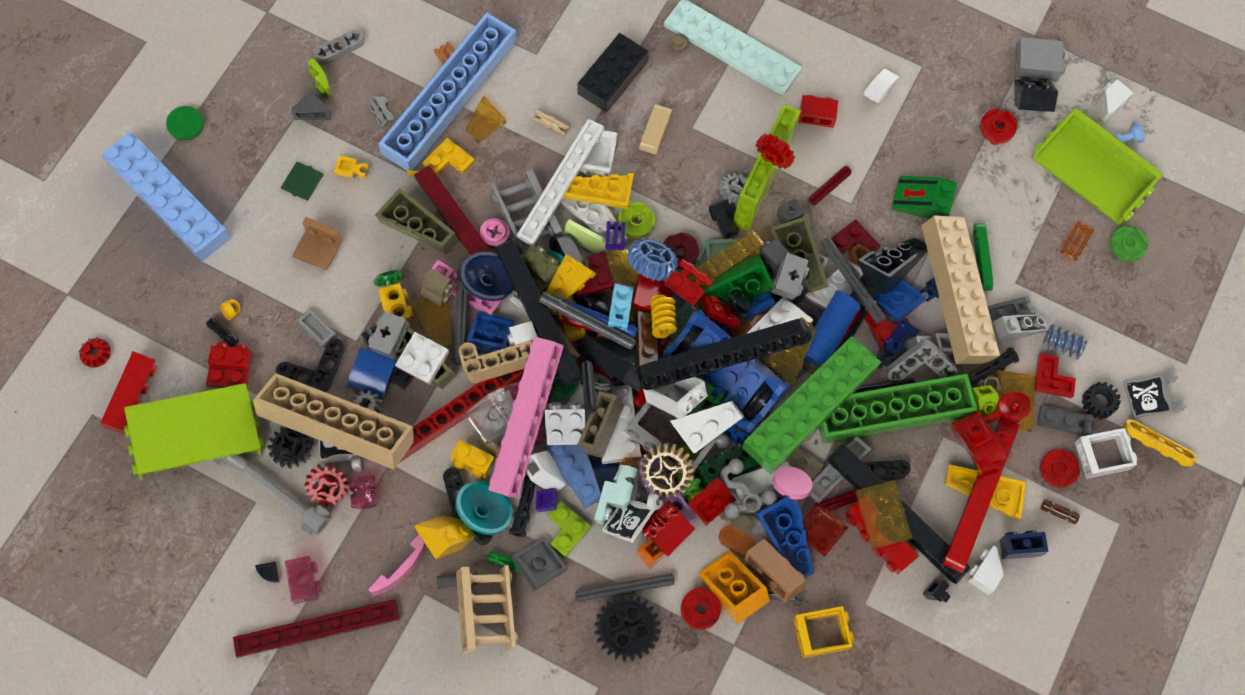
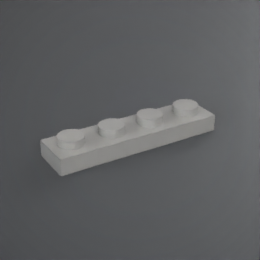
(830, 478)

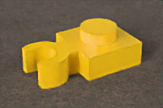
(349, 166)

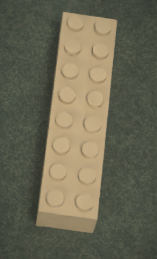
(960, 290)
(334, 421)

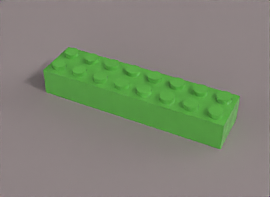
(811, 405)
(900, 408)

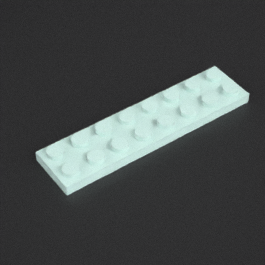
(733, 46)

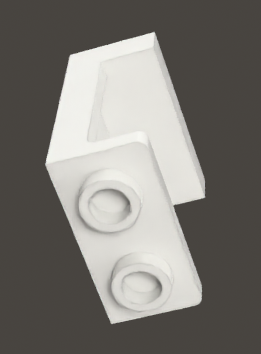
(601, 157)

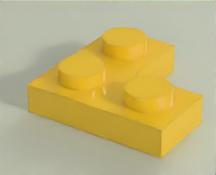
(447, 154)

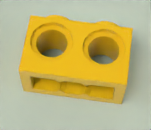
(397, 305)

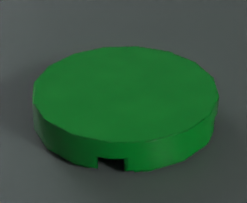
(184, 123)

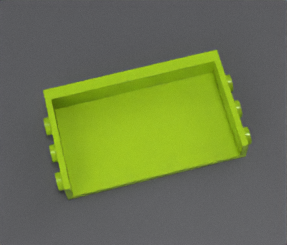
(1097, 166)
(764, 172)
(192, 429)

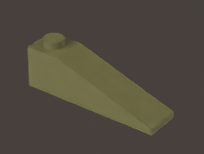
(799, 241)

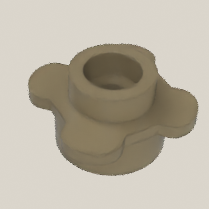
(991, 380)

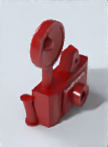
(978, 438)

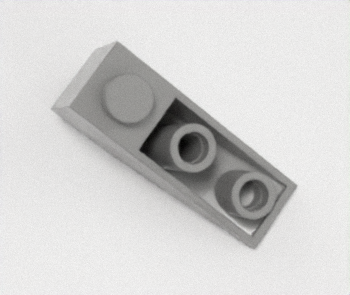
(1018, 326)

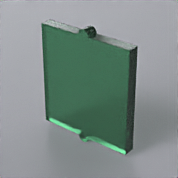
(302, 181)

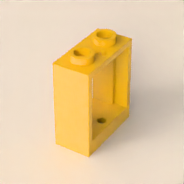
(803, 637)

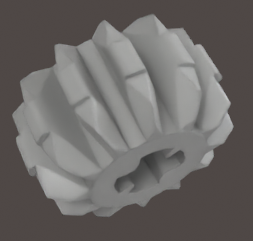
(368, 399)

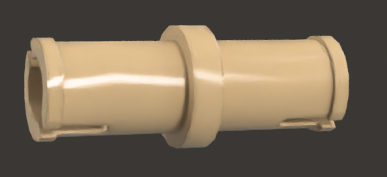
(550, 122)

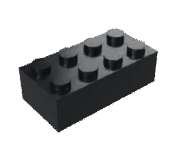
(612, 72)

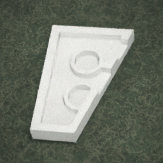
(835, 282)

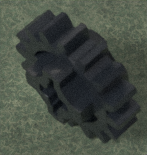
(282, 449)

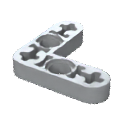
(926, 357)

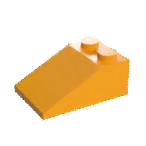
(735, 587)

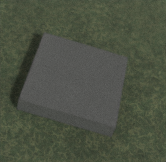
(539, 563)

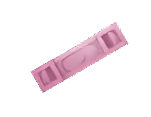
(484, 306)
(383, 584)

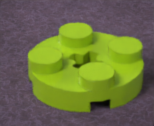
(643, 213)

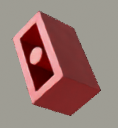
(818, 111)

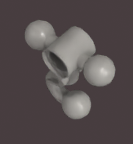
(733, 510)

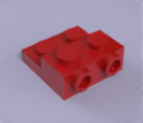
(228, 365)

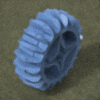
(652, 259)

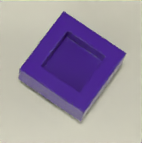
(546, 500)

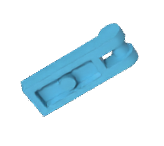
(620, 306)

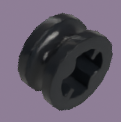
(482, 542)

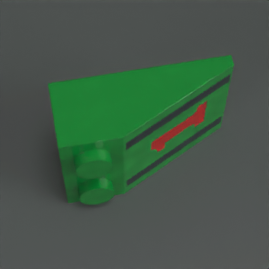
(924, 196)

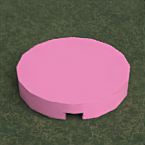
(792, 482)

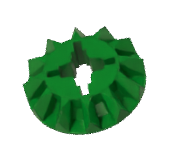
(388, 278)

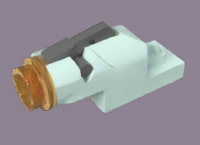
(620, 492)

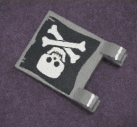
(1152, 395)

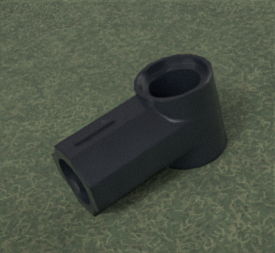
(722, 214)

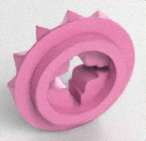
(490, 226)

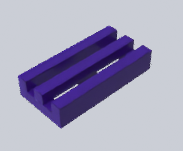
(615, 227)

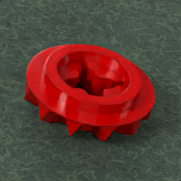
(103, 352)

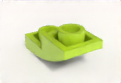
(320, 78)

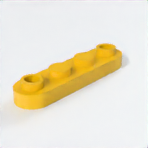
(1159, 442)

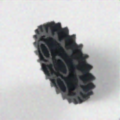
(635, 644)

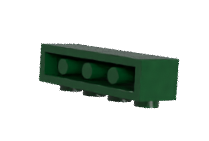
(710, 470)

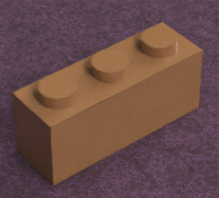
(775, 570)

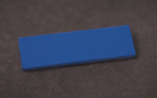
(831, 328)

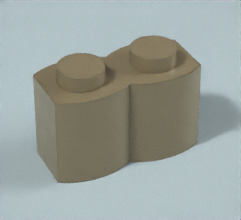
(436, 287)

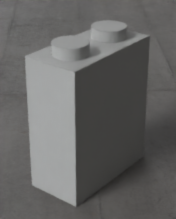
(1040, 58)

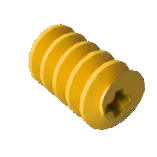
(663, 316)

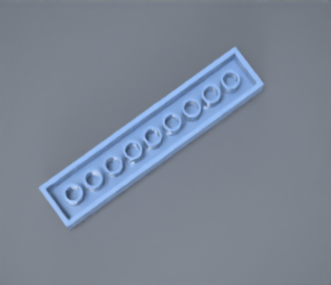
(447, 92)

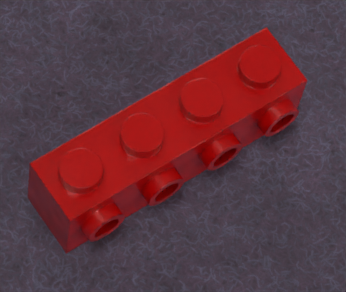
(129, 391)

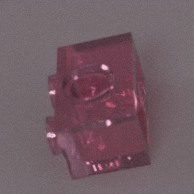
(295, 570)

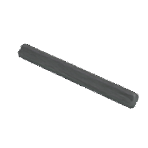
(624, 587)

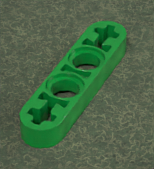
(983, 255)

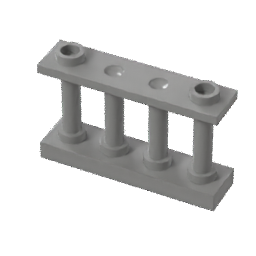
(529, 183)

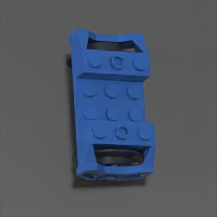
(739, 383)

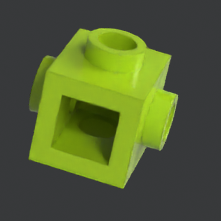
(985, 399)

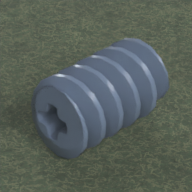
(1065, 341)

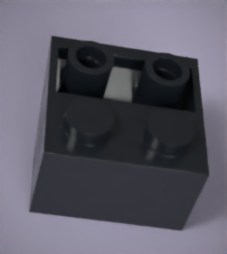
(1035, 95)

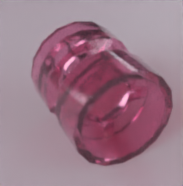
(362, 489)

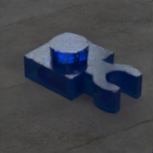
(931, 289)

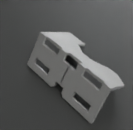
(381, 100)

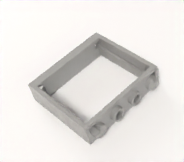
(648, 441)

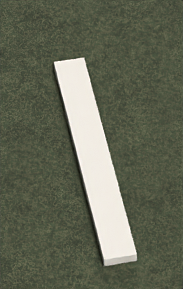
(560, 182)

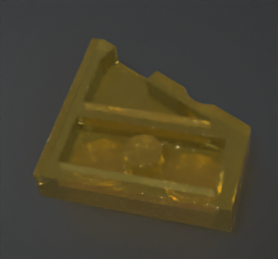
(484, 121)

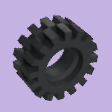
(1093, 407)

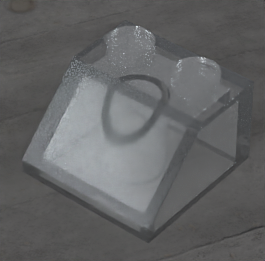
(491, 415)

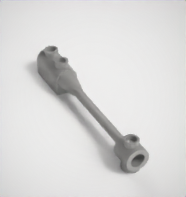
(314, 518)

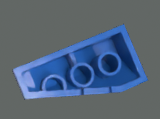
(786, 532)

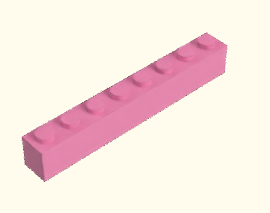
(525, 417)

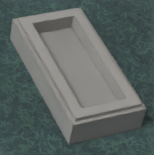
(316, 328)

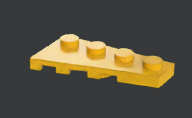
(1007, 496)

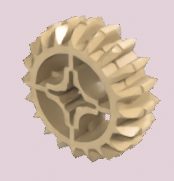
(663, 454)

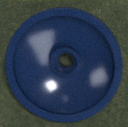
(482, 269)

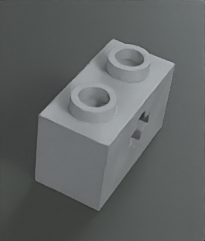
(783, 284)
(387, 344)

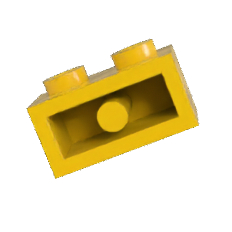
(472, 459)

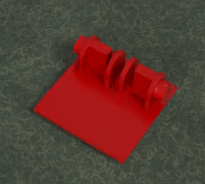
(668, 528)

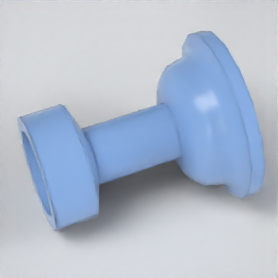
(1135, 133)

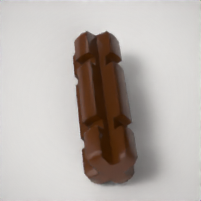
(1060, 511)

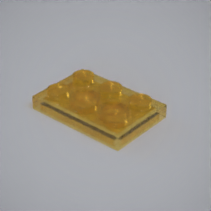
(883, 514)

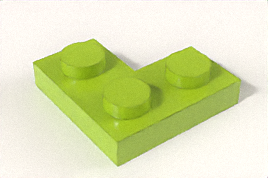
(572, 527)

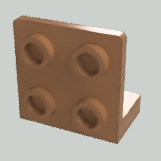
(318, 244)

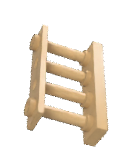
(469, 620)

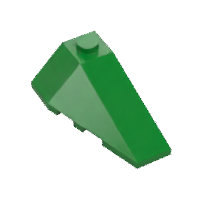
(747, 276)

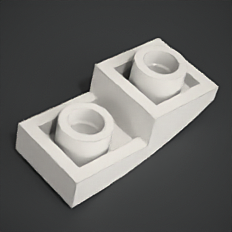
(880, 85)

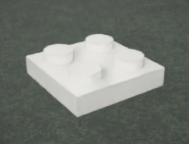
(422, 358)

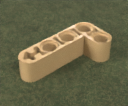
(499, 358)

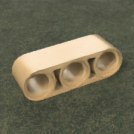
(655, 129)

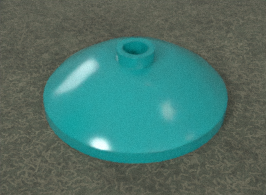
(483, 509)

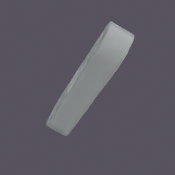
(339, 40)

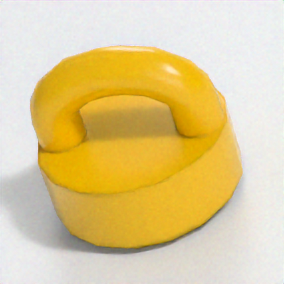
(228, 310)

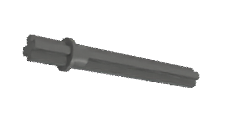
(855, 283)
(460, 318)
(587, 320)

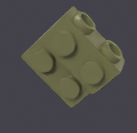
(541, 266)

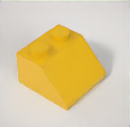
(445, 535)

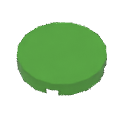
(1128, 243)

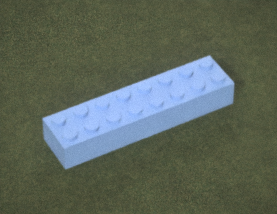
(166, 196)

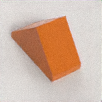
(650, 554)

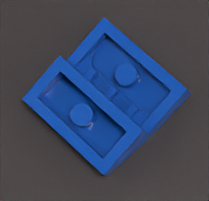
(371, 373)

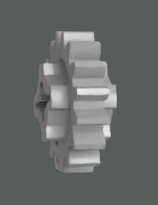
(731, 187)

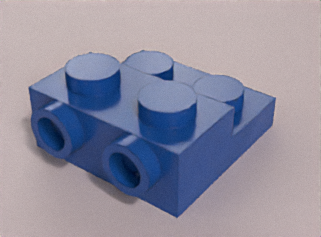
(490, 333)

